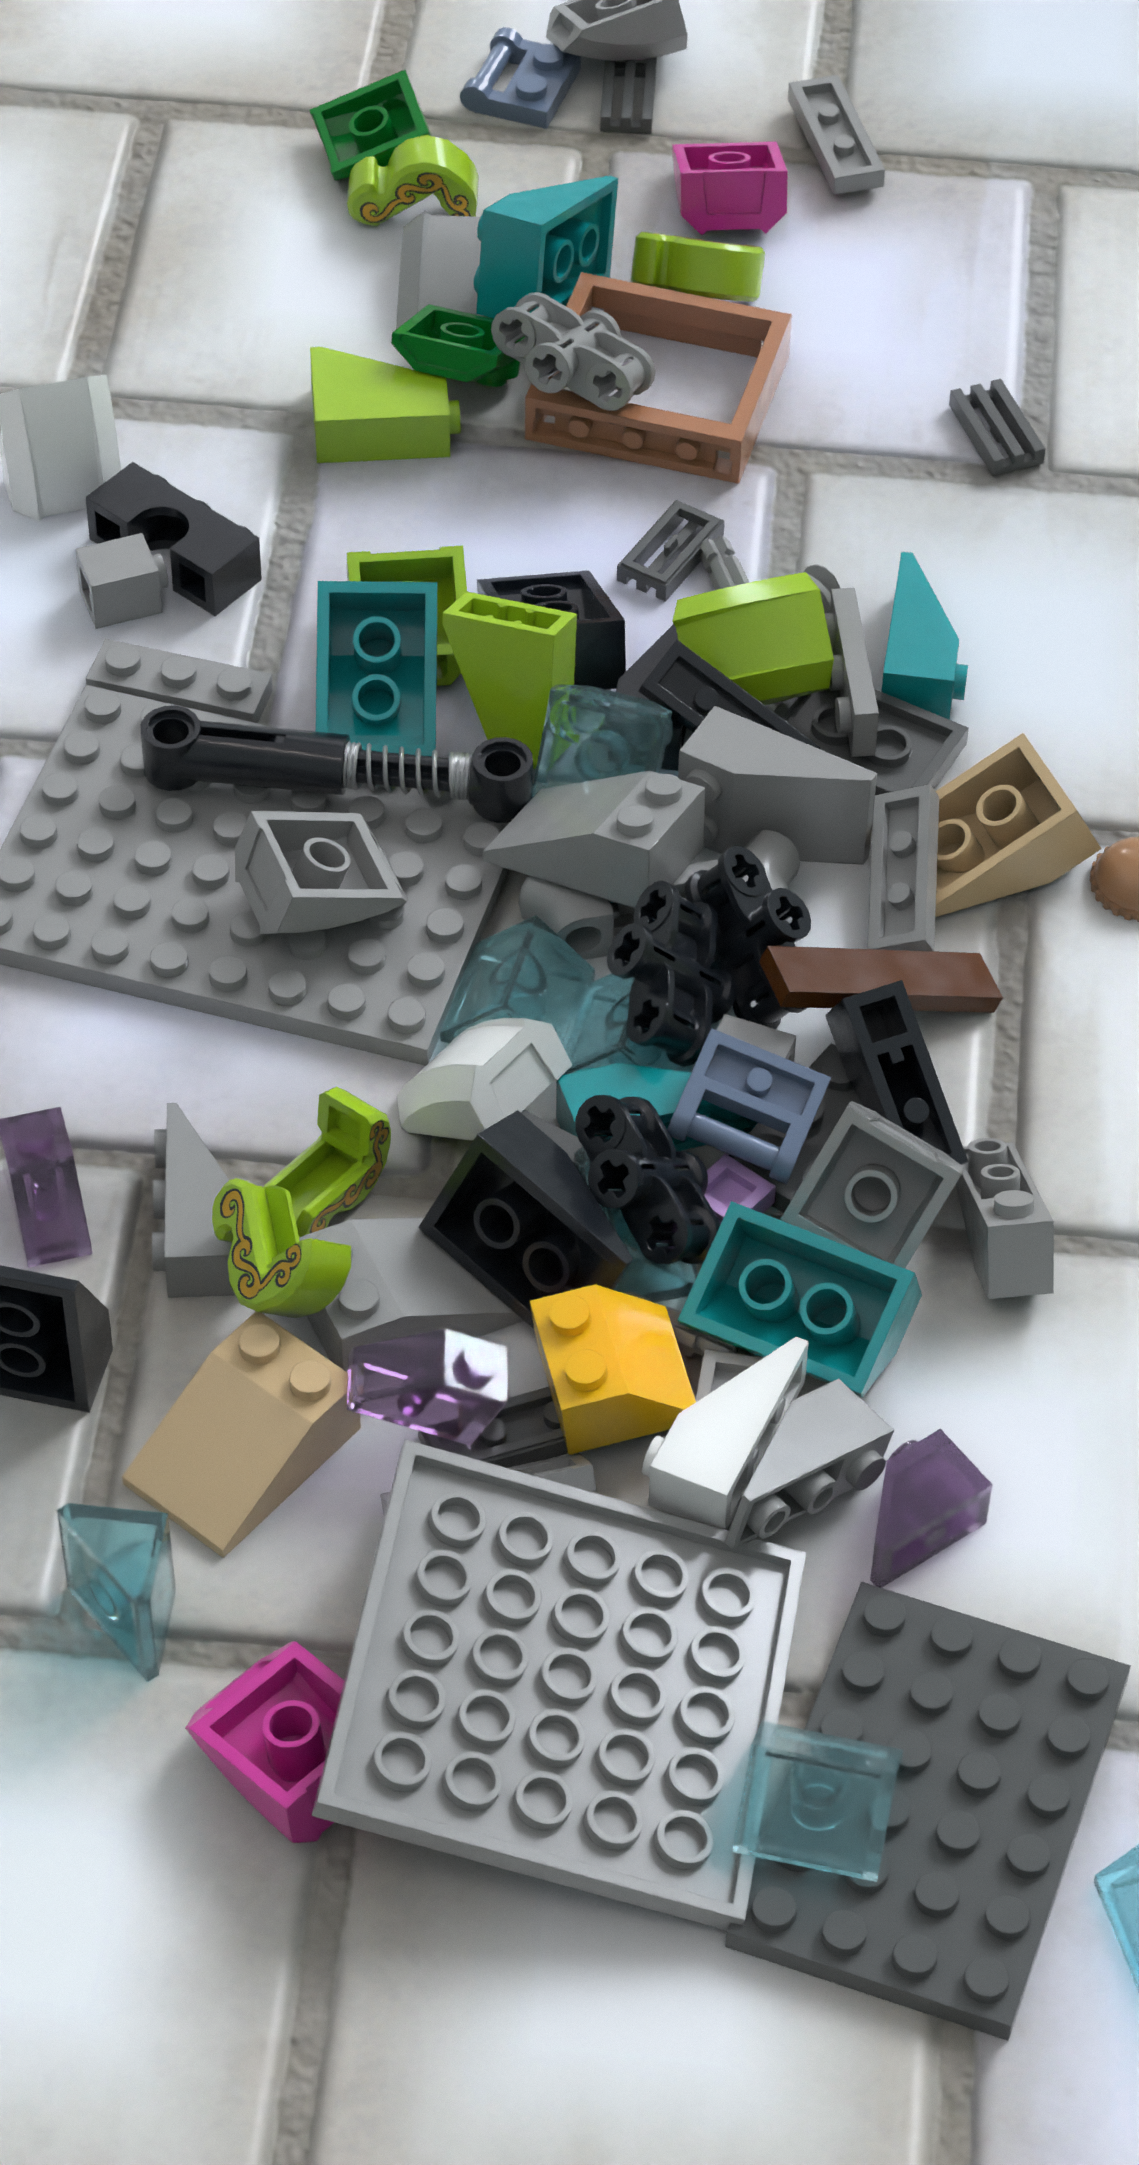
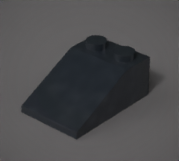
(600, 626)
(524, 1219)
(51, 1339)

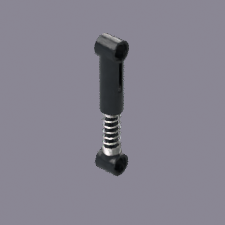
(186, 750)

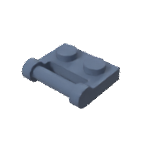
(534, 89)
(757, 1088)

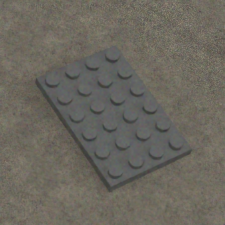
(982, 1817)

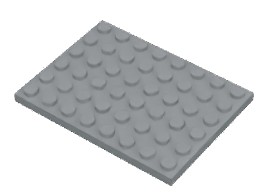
(143, 898)

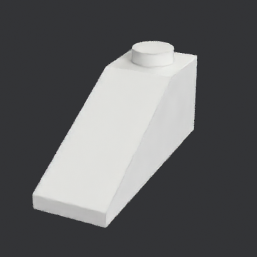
(722, 1438)

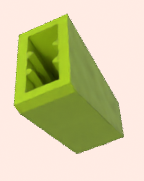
(378, 410)
(511, 661)

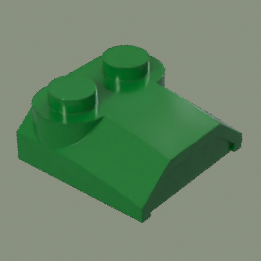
(369, 123)
(454, 347)

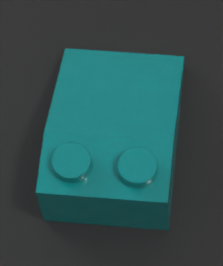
(544, 242)
(378, 663)

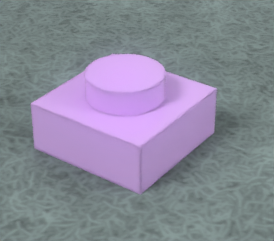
(736, 1183)

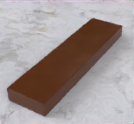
(931, 978)

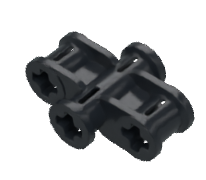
(748, 922)
(671, 964)
(642, 1163)

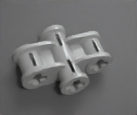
(586, 359)

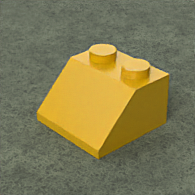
(609, 1365)

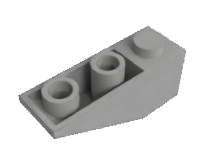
(1005, 1222)
(188, 1247)
(817, 1453)

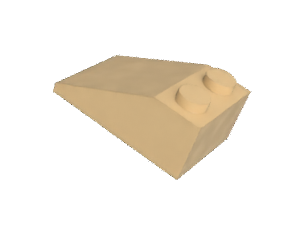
(1005, 829)
(244, 1434)

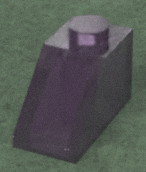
(44, 1187)
(430, 1383)
(926, 1505)

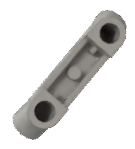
(591, 921)

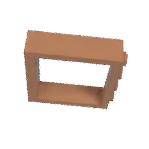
(659, 435)

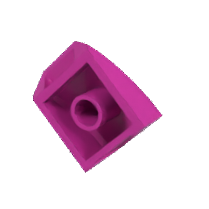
(730, 185)
(274, 1735)

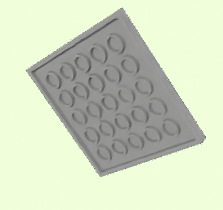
(561, 1685)

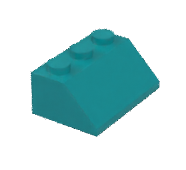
(784, 1282)

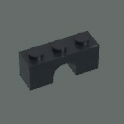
(208, 553)

